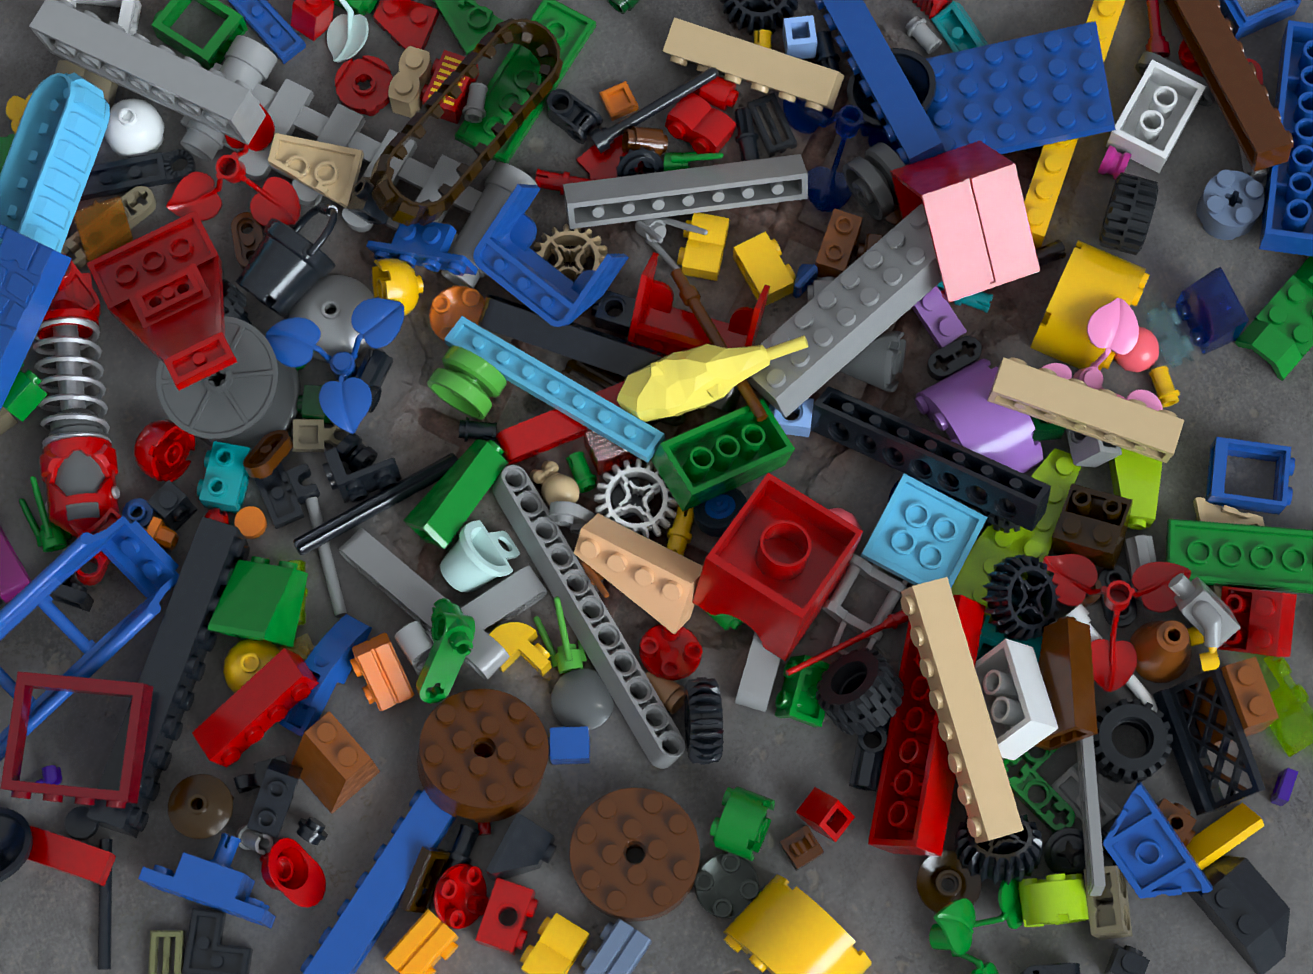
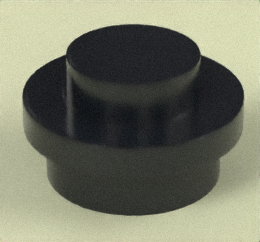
(312, 830)

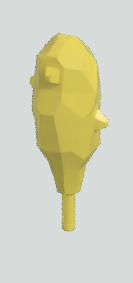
(695, 378)

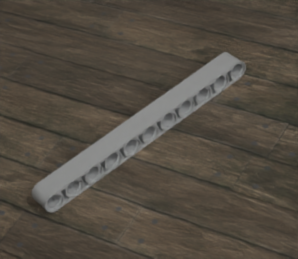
(588, 629)

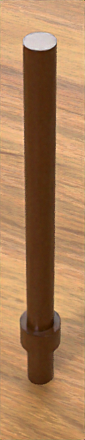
(691, 298)

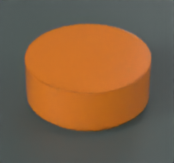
(251, 522)

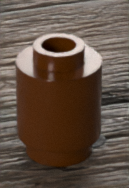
(645, 137)

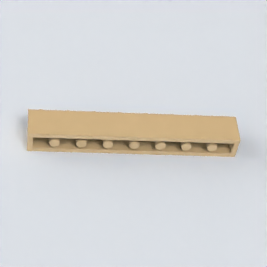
(961, 710)

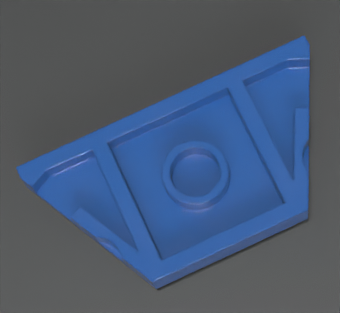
(1151, 850)

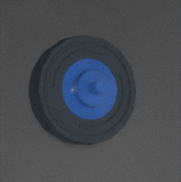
(718, 513)

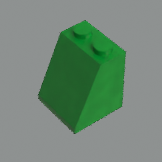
(261, 602)

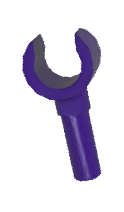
(51, 775)

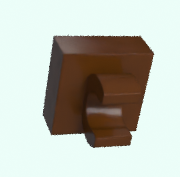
(801, 847)

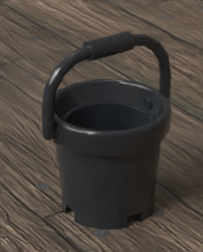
(288, 262)

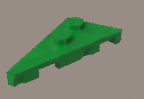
(467, 21)

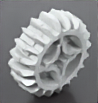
(647, 492)

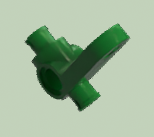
(452, 641)

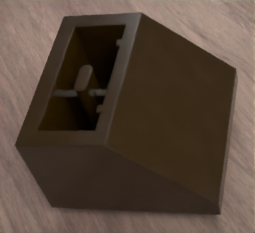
(1092, 525)

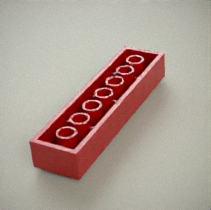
(915, 770)

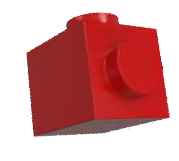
(312, 17)
(825, 814)

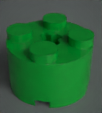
(742, 822)

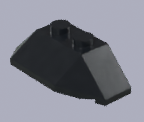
(1246, 911)

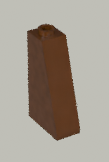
(1069, 681)

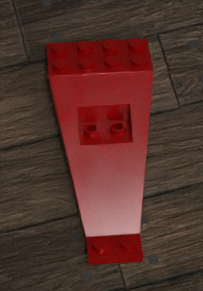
(170, 297)

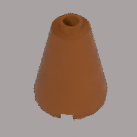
(1162, 650)

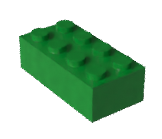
(721, 456)

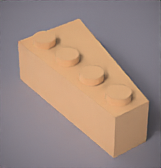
(641, 569)

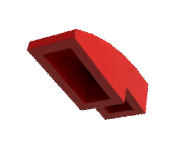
(71, 856)

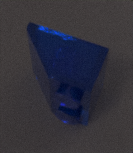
(1212, 311)

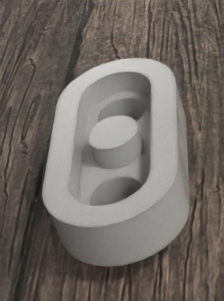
(570, 515)

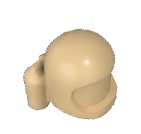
(555, 485)

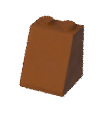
(1248, 695)
(333, 762)

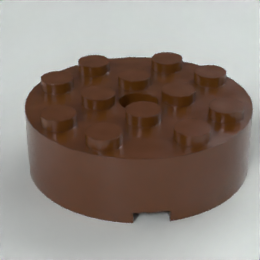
(488, 725)
(629, 821)

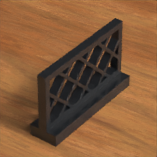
(1192, 749)

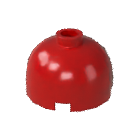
(163, 450)

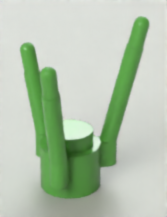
(568, 656)

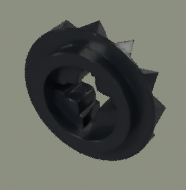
(650, 159)
(1056, 843)

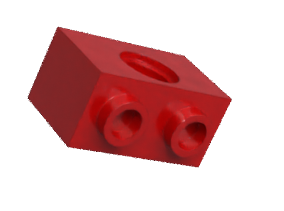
(504, 897)

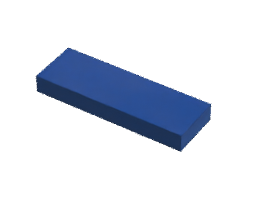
(270, 27)

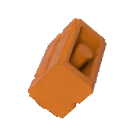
(382, 671)

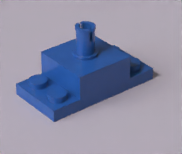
(212, 883)

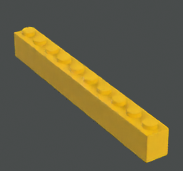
(1057, 156)

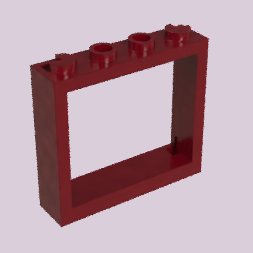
(134, 749)

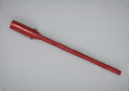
(891, 621)

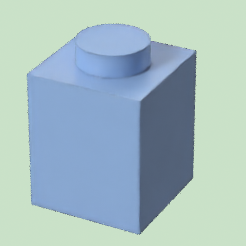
(800, 37)

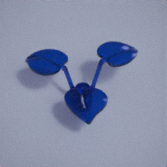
(825, 186)

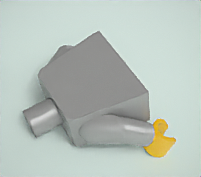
(1209, 615)

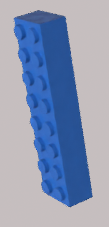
(1289, 185)

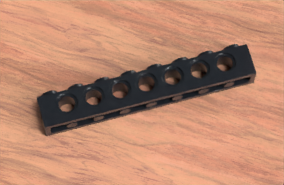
(930, 458)

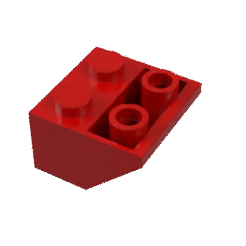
(1264, 621)

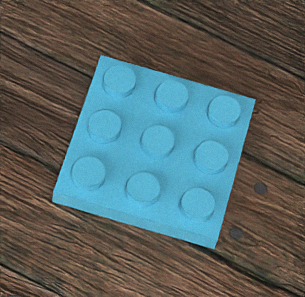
(923, 534)

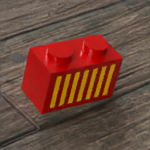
(440, 71)

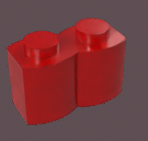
(700, 124)

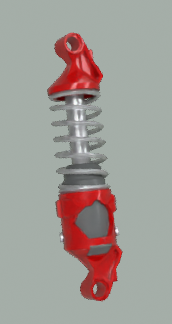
(77, 454)

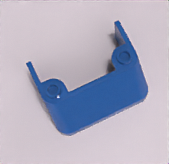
(509, 260)

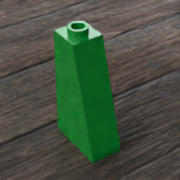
(457, 494)

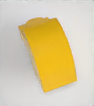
(517, 641)

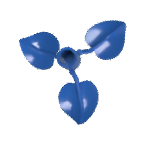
(351, 397)

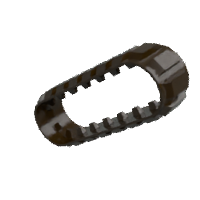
(521, 31)

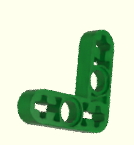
(1031, 778)

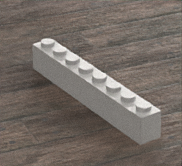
(685, 191)

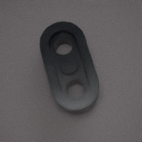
(1122, 574)

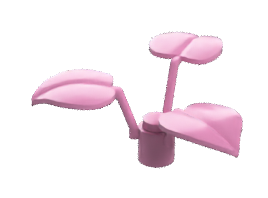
(1114, 329)

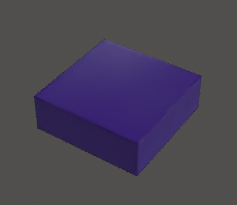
(1283, 786)

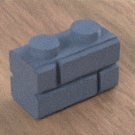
(619, 952)

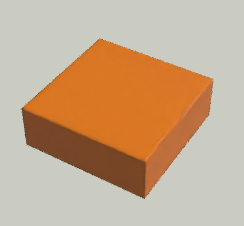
(618, 101)

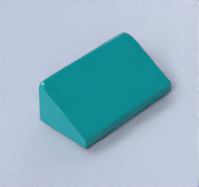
(958, 28)

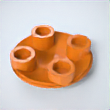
(451, 305)

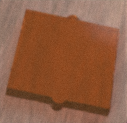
(102, 227)

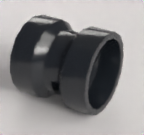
(356, 453)

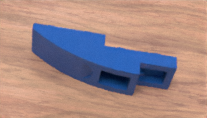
(329, 665)

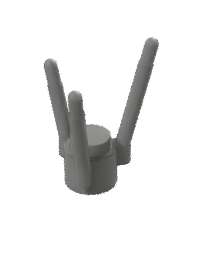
(654, 231)

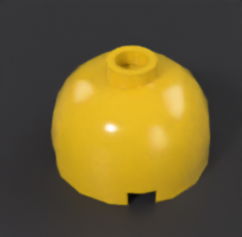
(397, 282)
(246, 660)

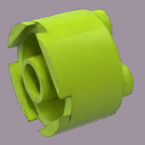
(1053, 900)

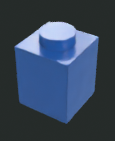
(569, 745)

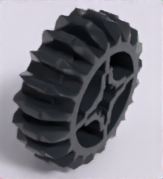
(758, 13)
(1014, 597)
(703, 720)
(1002, 857)

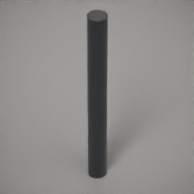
(105, 915)

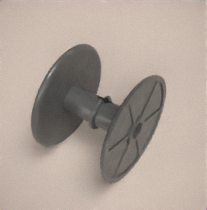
(238, 401)

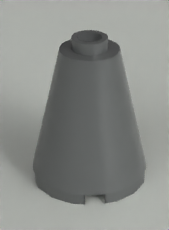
(879, 361)

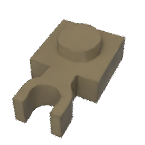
(310, 435)

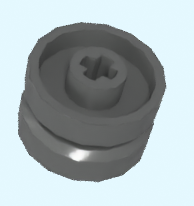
(872, 181)

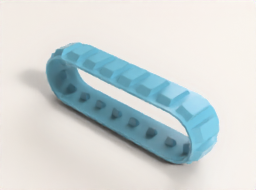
(52, 158)

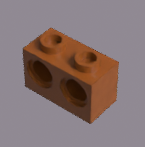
(838, 243)

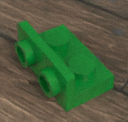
(798, 693)

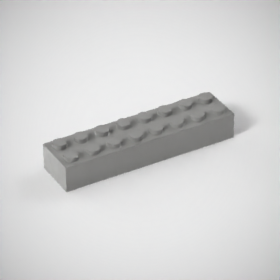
(149, 69)
(851, 313)

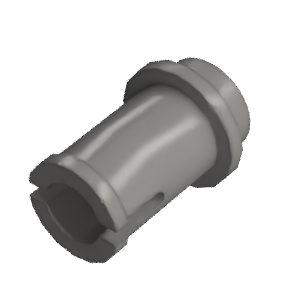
(923, 34)
(474, 110)
(254, 840)

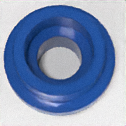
(138, 503)

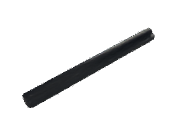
(374, 505)

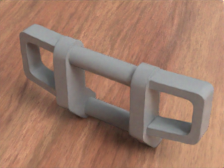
(833, 606)

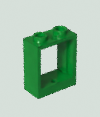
(217, 46)

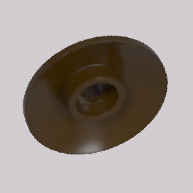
(211, 817)
(943, 867)

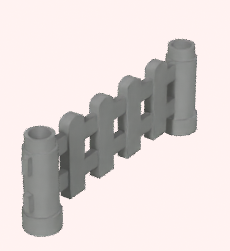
(289, 110)

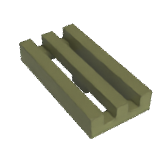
(179, 950)

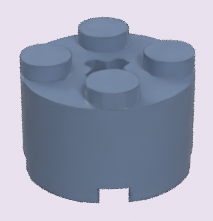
(1241, 193)

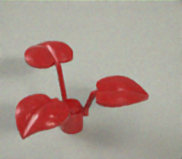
(274, 199)
(1076, 576)

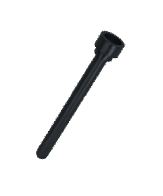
(605, 137)

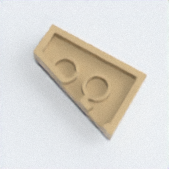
(319, 165)

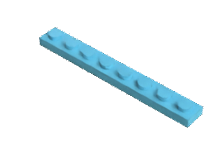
(558, 390)

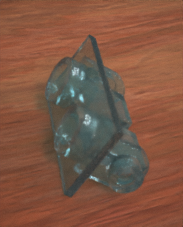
(1167, 323)

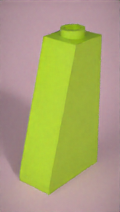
(1137, 479)

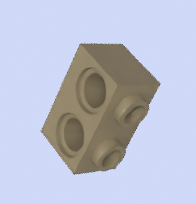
(1110, 912)

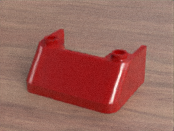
(676, 330)

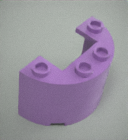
(962, 410)

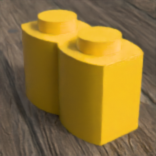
(704, 252)
(557, 947)

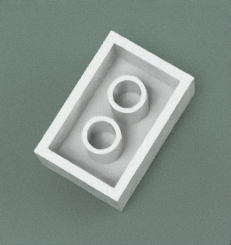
(1156, 115)
(1015, 697)

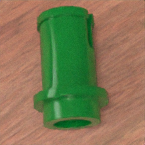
(581, 472)

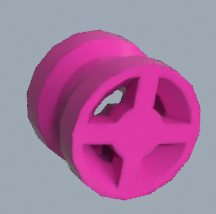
(1114, 162)

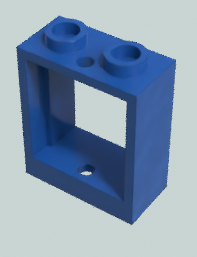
(1254, 450)

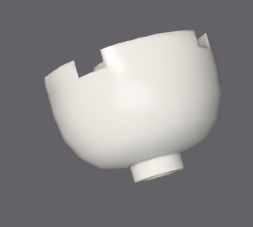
(134, 128)

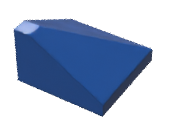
(806, 275)

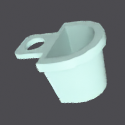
(477, 558)

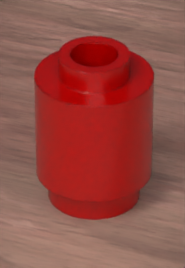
(719, 93)

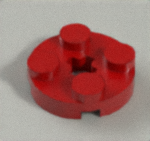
(359, 70)

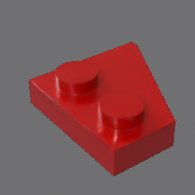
(406, 21)

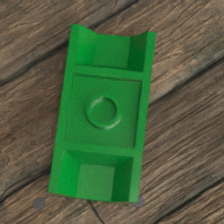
(1285, 325)

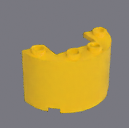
(1086, 284)
(793, 935)

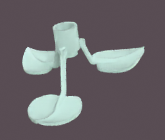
(347, 34)

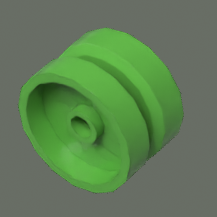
(467, 382)

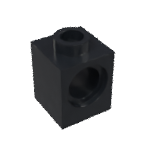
(619, 324)

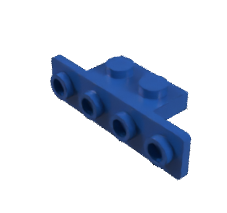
(424, 247)

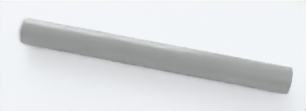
(327, 561)

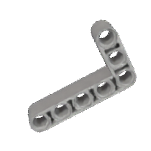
(488, 611)

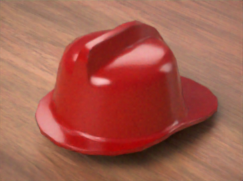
(293, 873)

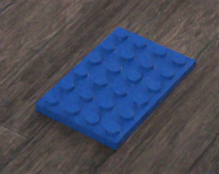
(1023, 91)

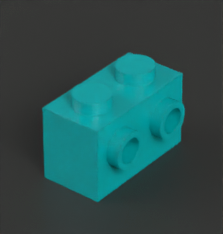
(224, 478)

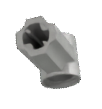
(1139, 552)

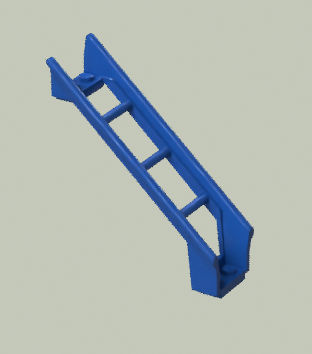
(137, 558)

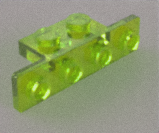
(1295, 715)

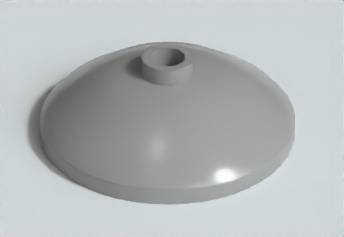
(336, 329)

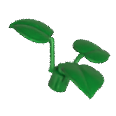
(958, 918)

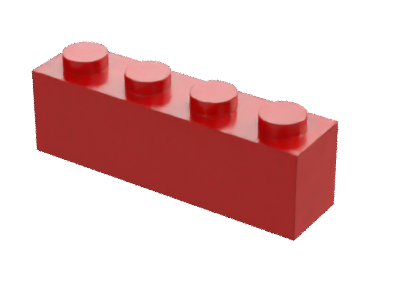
(255, 708)

